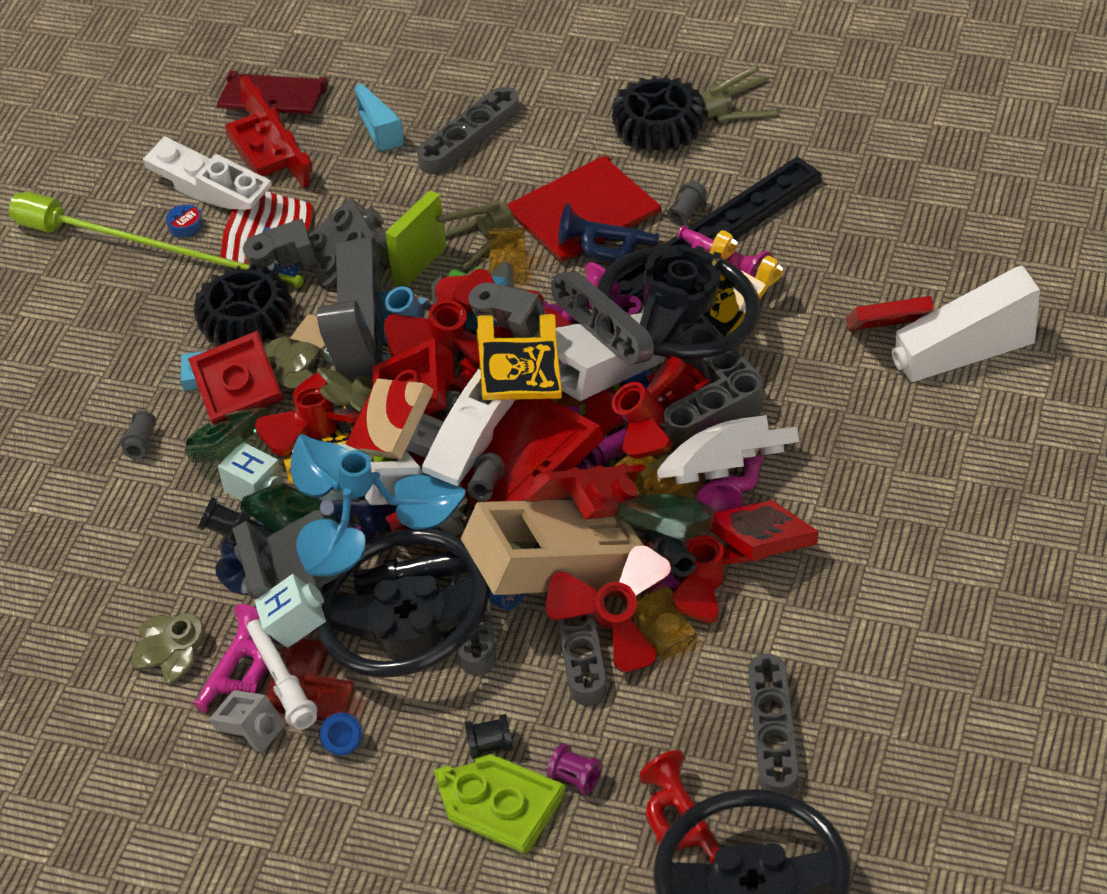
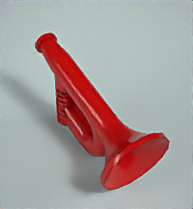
(666, 773)

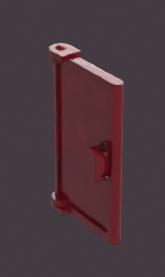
(280, 92)

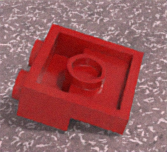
(426, 364)

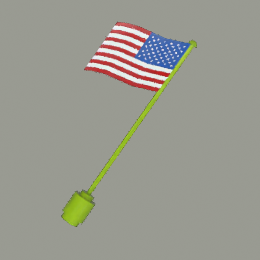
(269, 212)

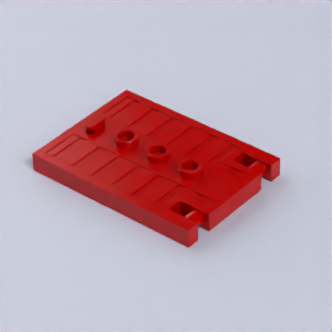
(529, 440)

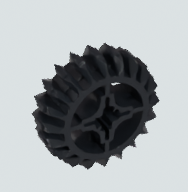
(658, 114)
(243, 304)

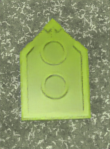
(499, 800)

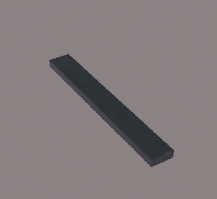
(740, 213)

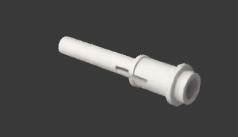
(299, 710)

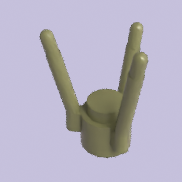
(719, 100)
(489, 217)

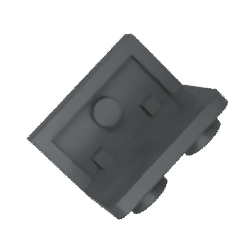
(345, 224)
(274, 557)

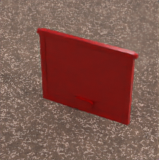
(596, 194)

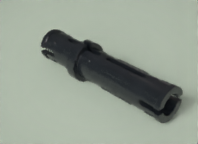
(433, 565)

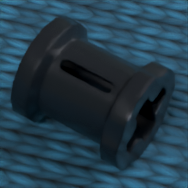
(488, 736)

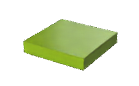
(416, 239)

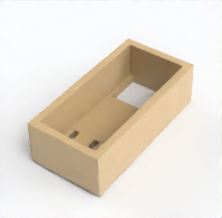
(584, 548)

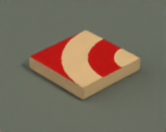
(389, 417)

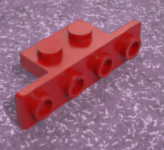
(263, 139)
(593, 489)

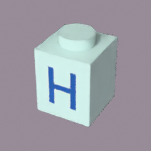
(248, 471)
(290, 610)

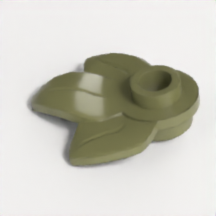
(291, 361)
(343, 390)
(166, 646)

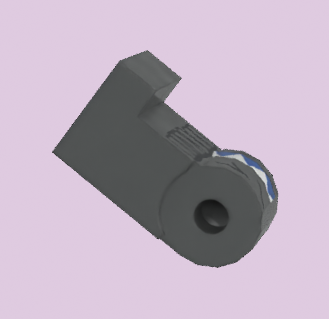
(280, 247)
(509, 307)

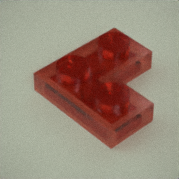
(306, 661)

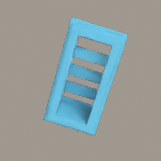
(379, 120)

